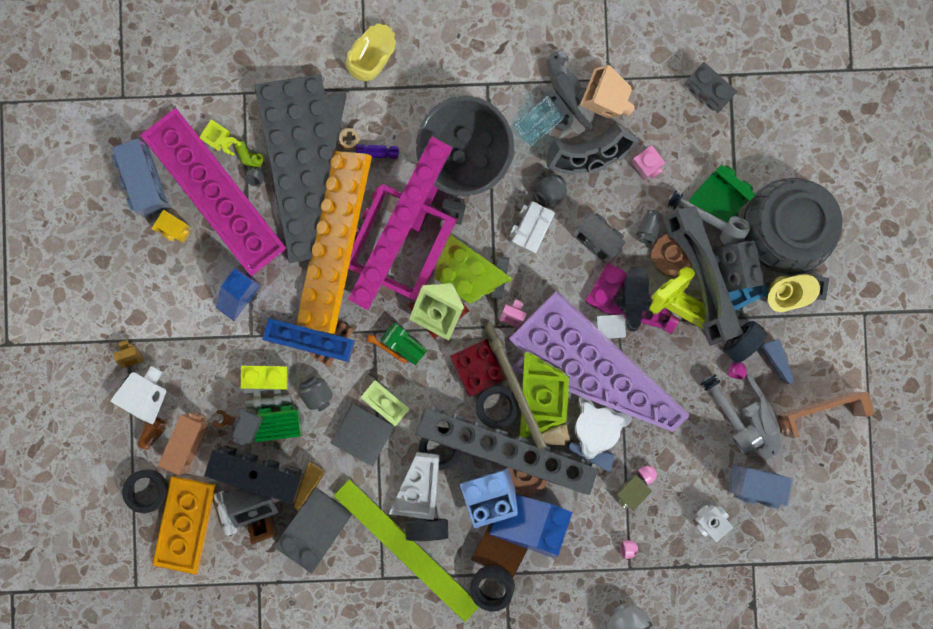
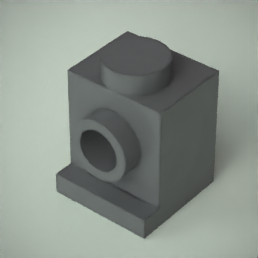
(246, 427)

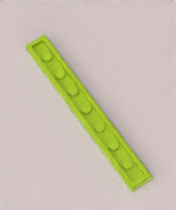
(407, 551)

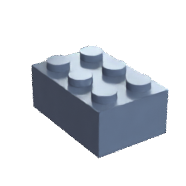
(140, 178)
(760, 486)

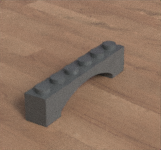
(720, 317)

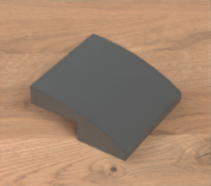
(362, 434)

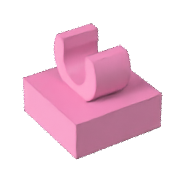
(513, 315)

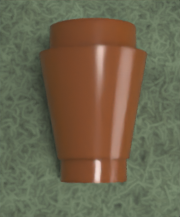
(151, 433)

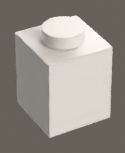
(611, 326)

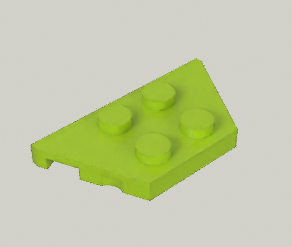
(468, 271)
(546, 393)

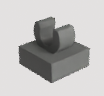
(454, 208)

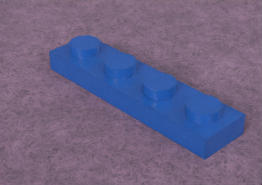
(308, 340)

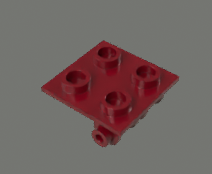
(477, 367)

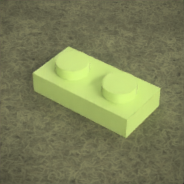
(385, 403)

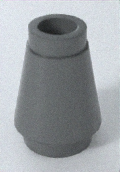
(649, 228)

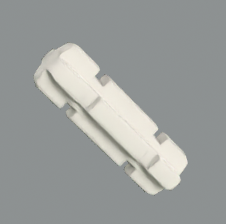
(228, 528)

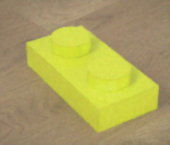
(264, 377)

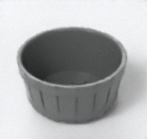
(479, 141)
(793, 225)

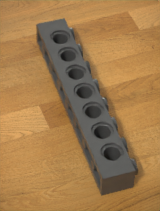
(581, 482)

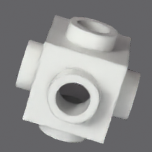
(718, 528)

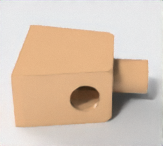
(607, 93)

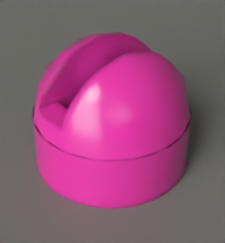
(737, 371)

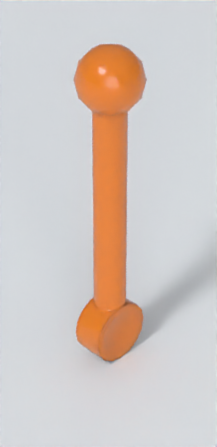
(371, 339)

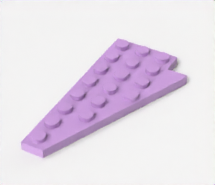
(594, 364)

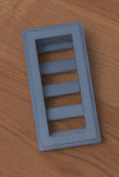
(775, 354)
(602, 460)

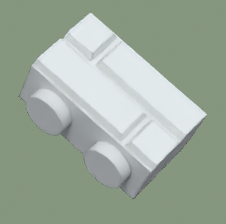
(532, 227)

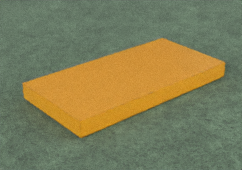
(184, 525)

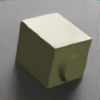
(632, 493)

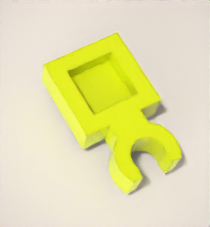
(218, 137)

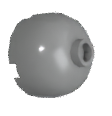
(629, 618)

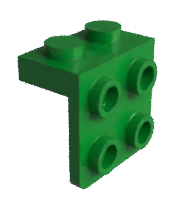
(722, 194)

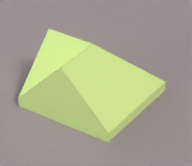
(437, 309)

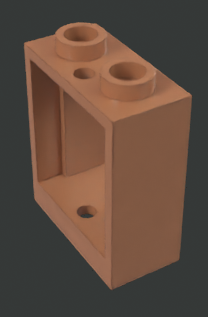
(184, 443)

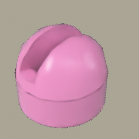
(647, 474)
(628, 549)

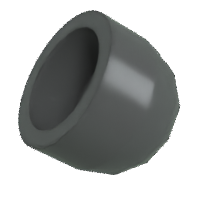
(254, 177)

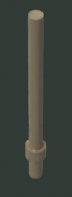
(498, 347)

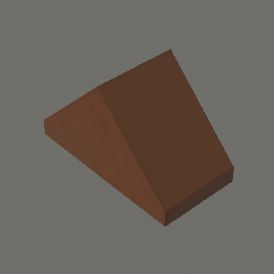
(262, 530)

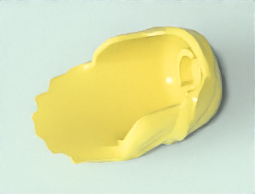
(370, 52)

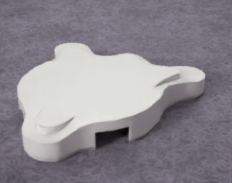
(598, 428)

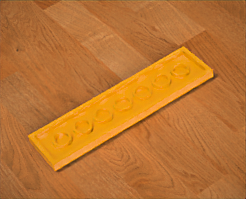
(334, 242)

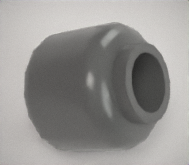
(550, 190)
(315, 393)

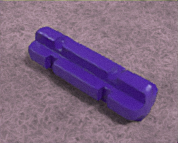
(378, 151)

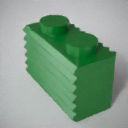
(279, 424)

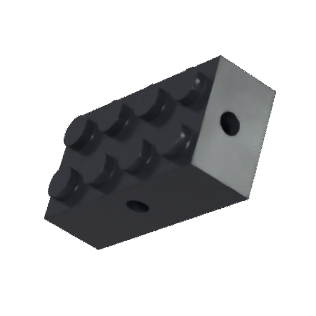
(241, 470)

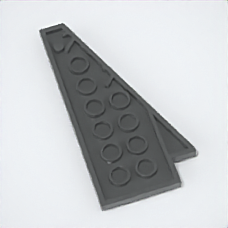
(300, 140)

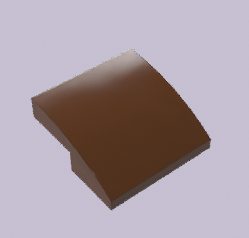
(498, 552)

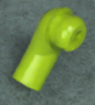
(248, 158)

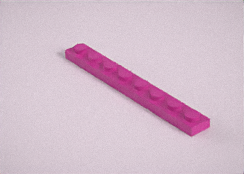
(400, 223)

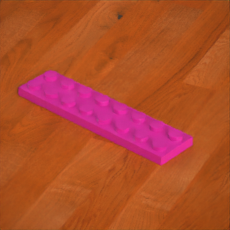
(213, 192)

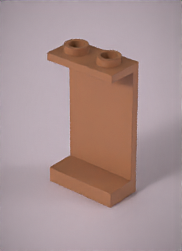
(859, 402)

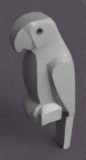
(765, 422)

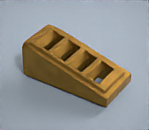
(310, 481)

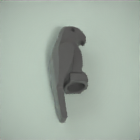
(566, 85)

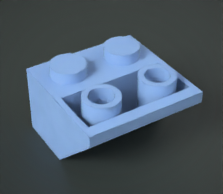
(490, 497)

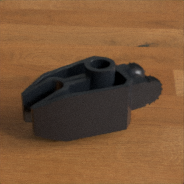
(635, 297)

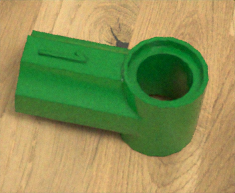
(400, 341)

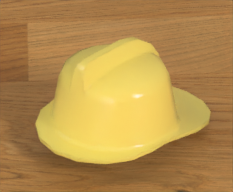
(792, 292)

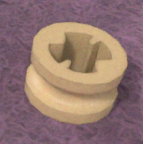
(344, 134)

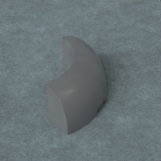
(593, 154)

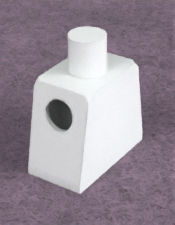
(141, 395)

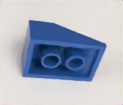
(536, 527)

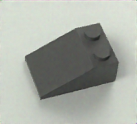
(599, 238)
(313, 530)

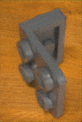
(739, 265)

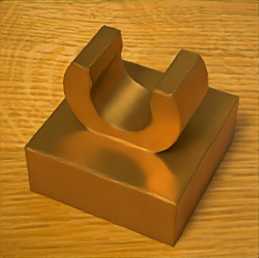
(128, 355)

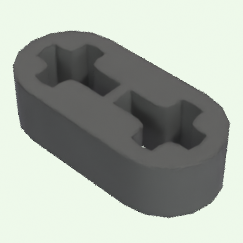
(562, 107)
(502, 264)

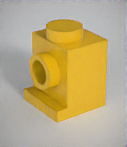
(172, 227)

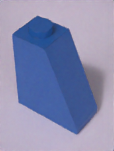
(236, 293)

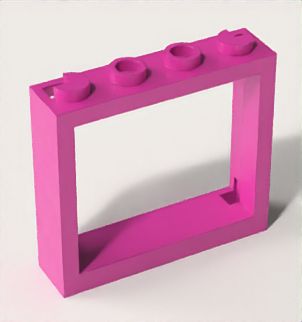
(370, 215)

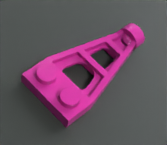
(607, 287)

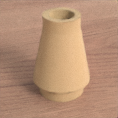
(557, 435)

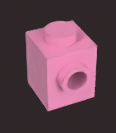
(648, 163)

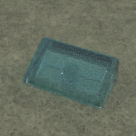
(539, 120)

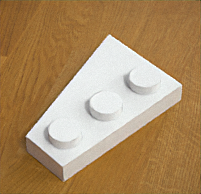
(419, 488)

